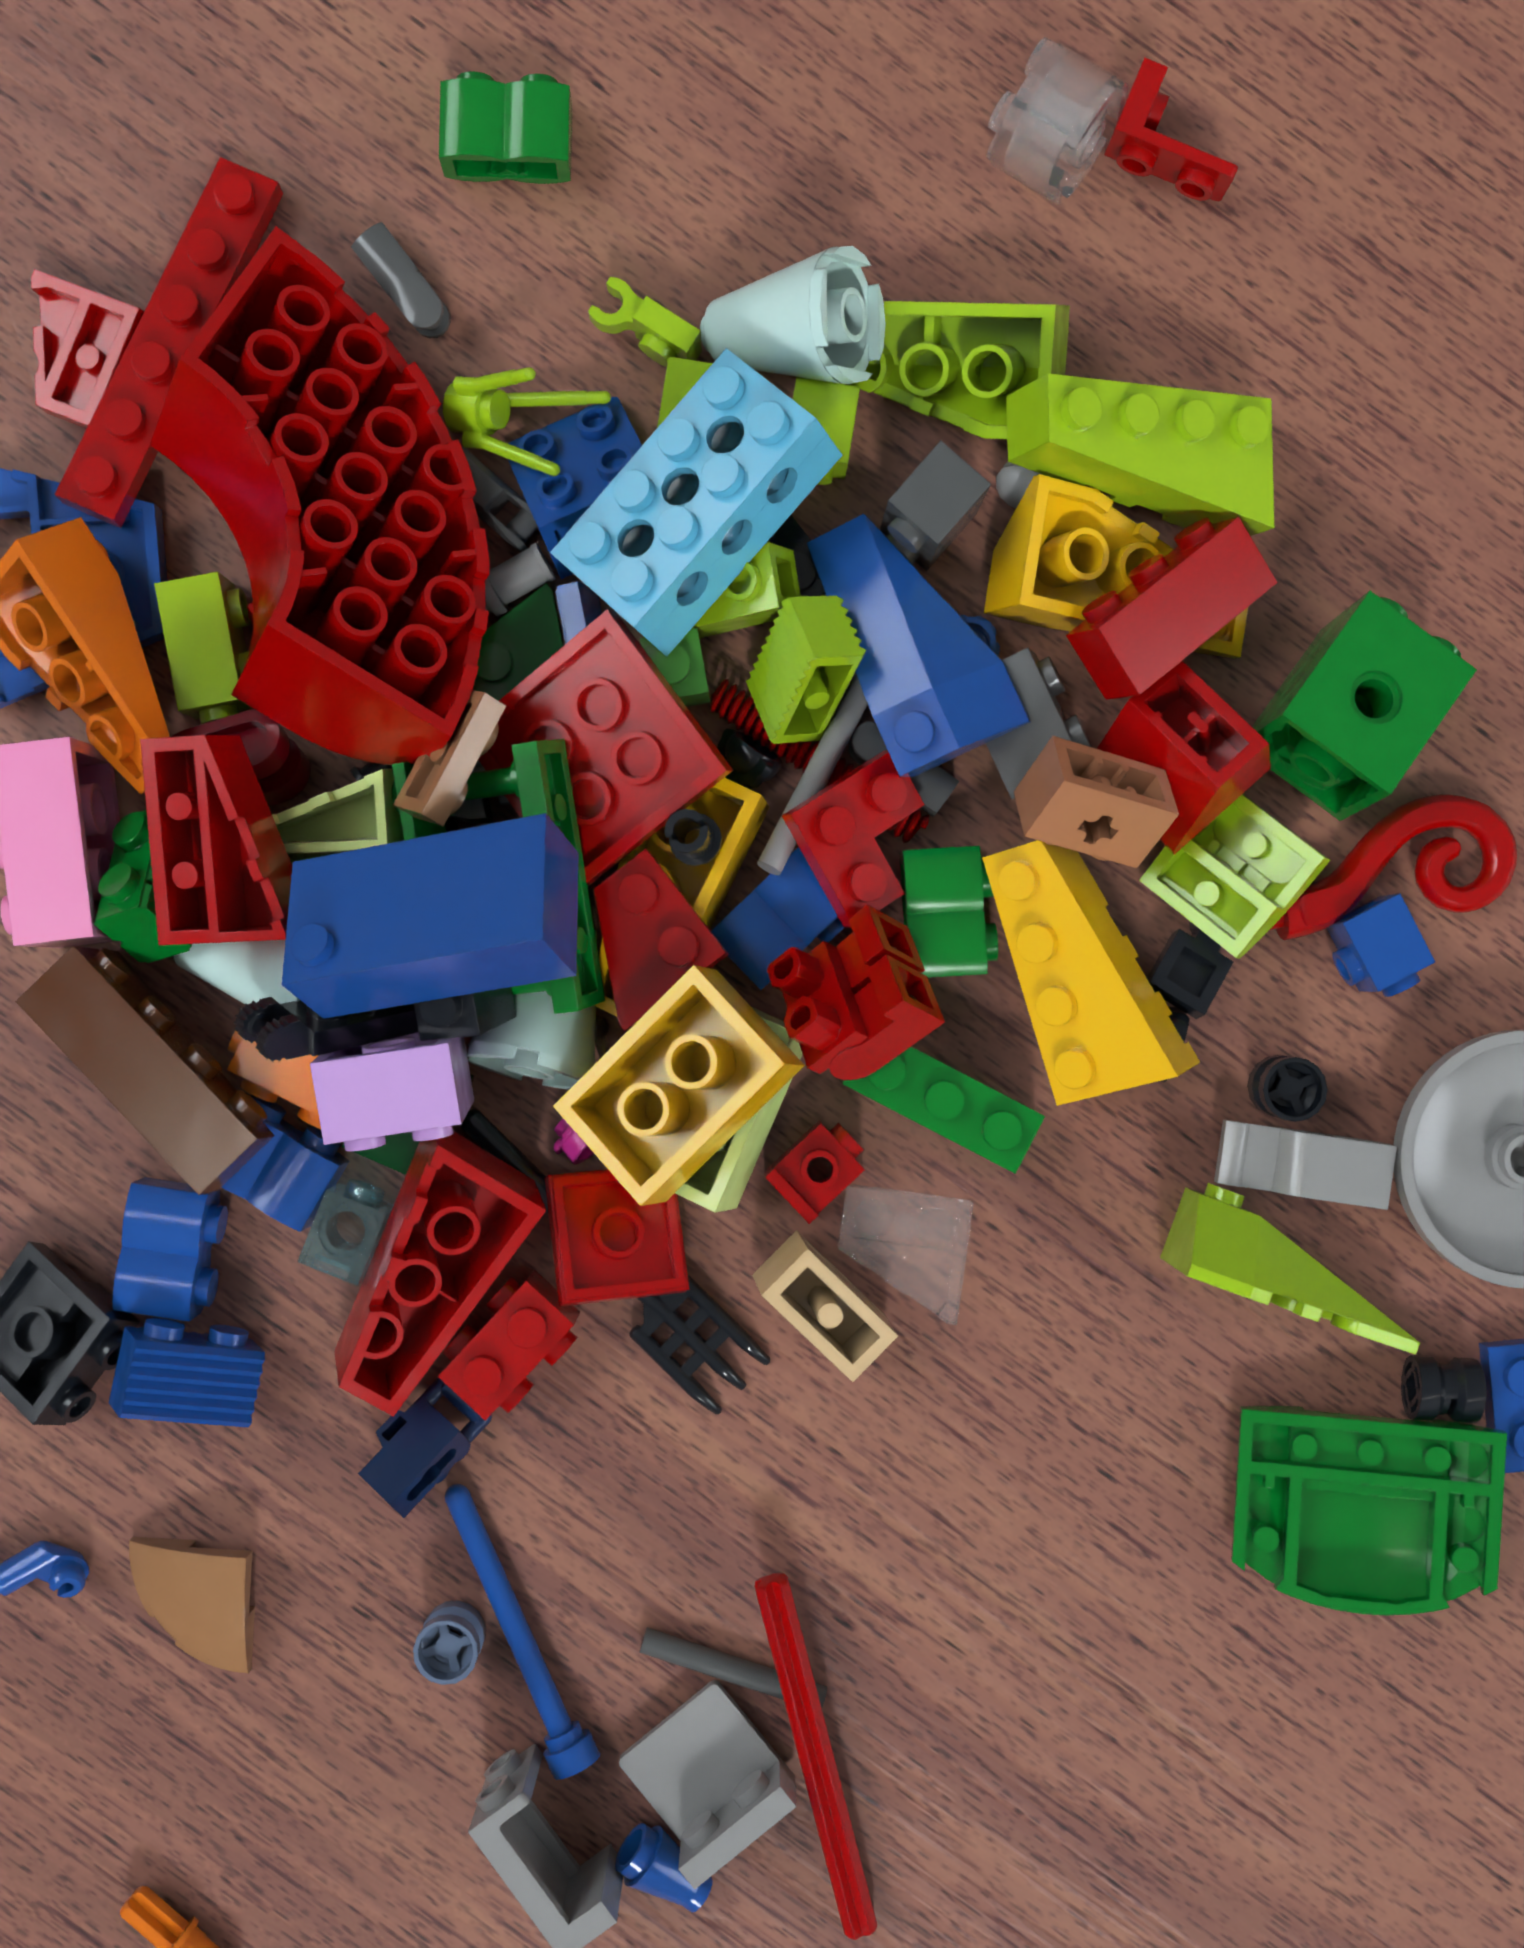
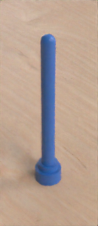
(568, 1745)

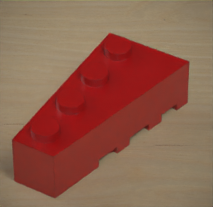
(437, 1257)

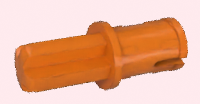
(162, 1923)

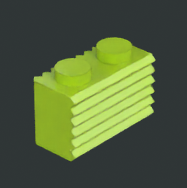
(804, 668)

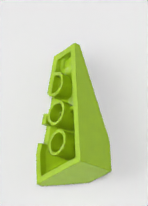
(967, 358)
(1251, 1258)

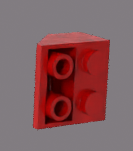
(1197, 741)

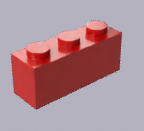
(1170, 607)

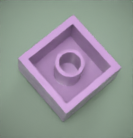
(392, 1090)

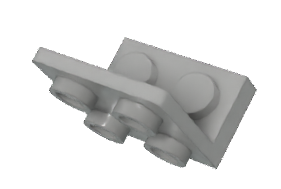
(711, 1780)

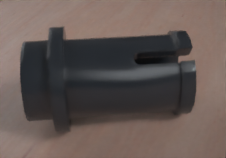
(704, 847)

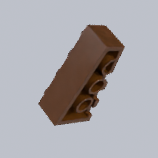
(147, 1065)

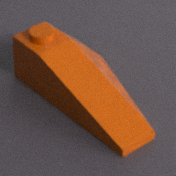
(75, 630)

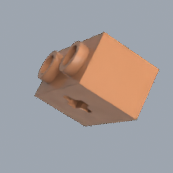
(1095, 802)

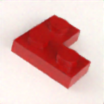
(840, 829)

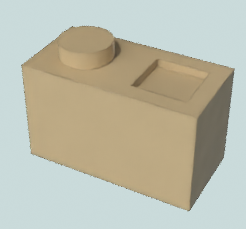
(824, 1306)

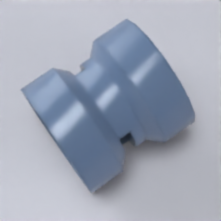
(443, 1654)

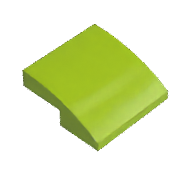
(1236, 875)

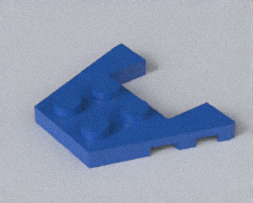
(133, 550)

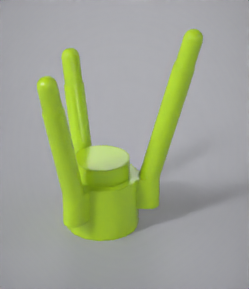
(479, 409)

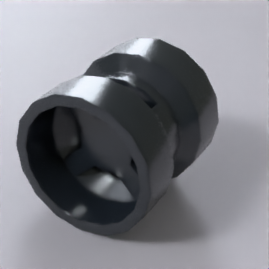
(1299, 1086)
(1443, 1389)

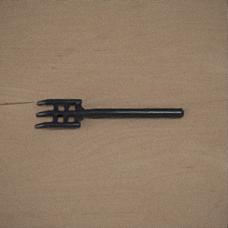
(655, 1308)

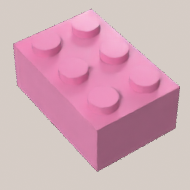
(55, 840)

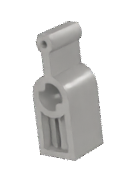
(1306, 1164)

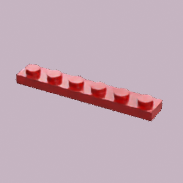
(202, 269)

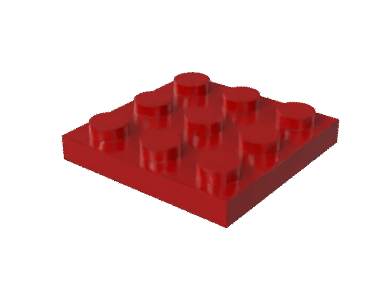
(625, 734)

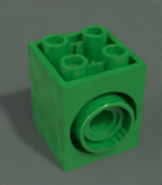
(1361, 705)

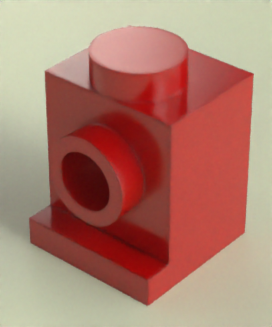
(790, 1172)

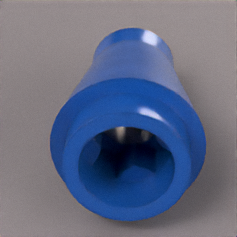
(651, 1865)

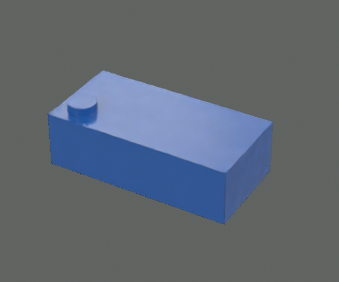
(433, 917)

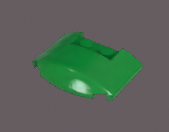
(1368, 1508)

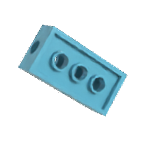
(698, 501)

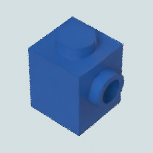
(1380, 947)

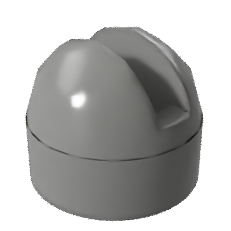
(1013, 482)

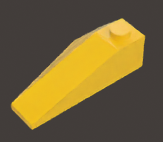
(1068, 551)

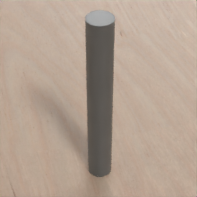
(715, 1663)

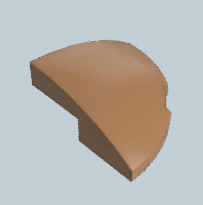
(198, 1598)

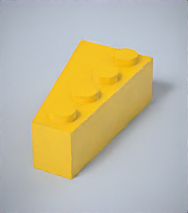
(1081, 978)

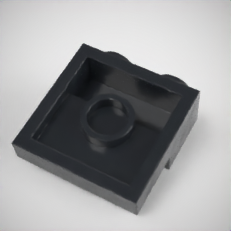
(55, 1337)

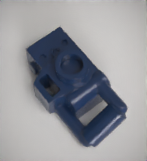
(420, 1448)

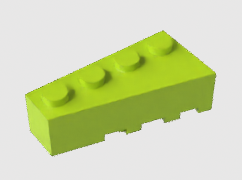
(1150, 446)

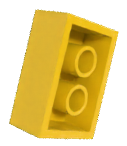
(678, 1085)

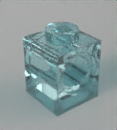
(327, 1249)

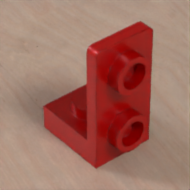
(1146, 152)

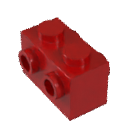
(492, 1363)

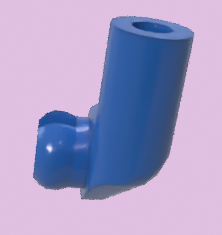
(46, 1561)

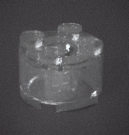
(1055, 121)

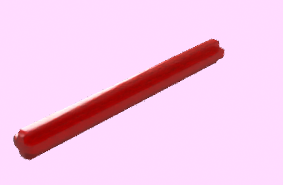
(815, 1755)

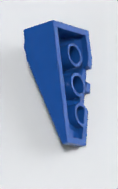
(923, 666)

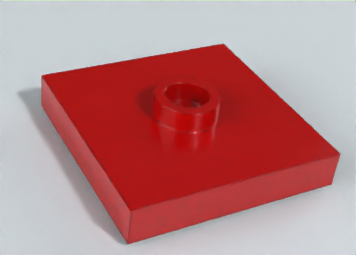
(609, 1243)

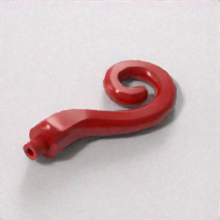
(1340, 892)

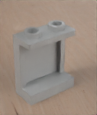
(561, 1897)

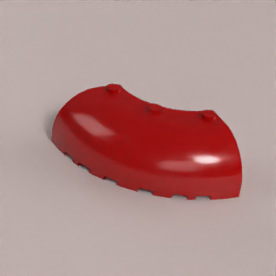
(340, 506)

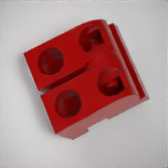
(857, 1000)

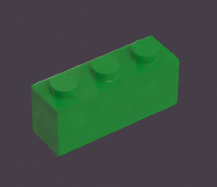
(953, 1106)

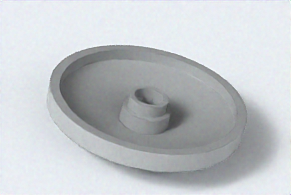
(1465, 1157)

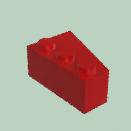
(212, 843)

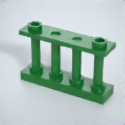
(544, 786)

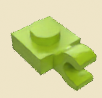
(656, 327)

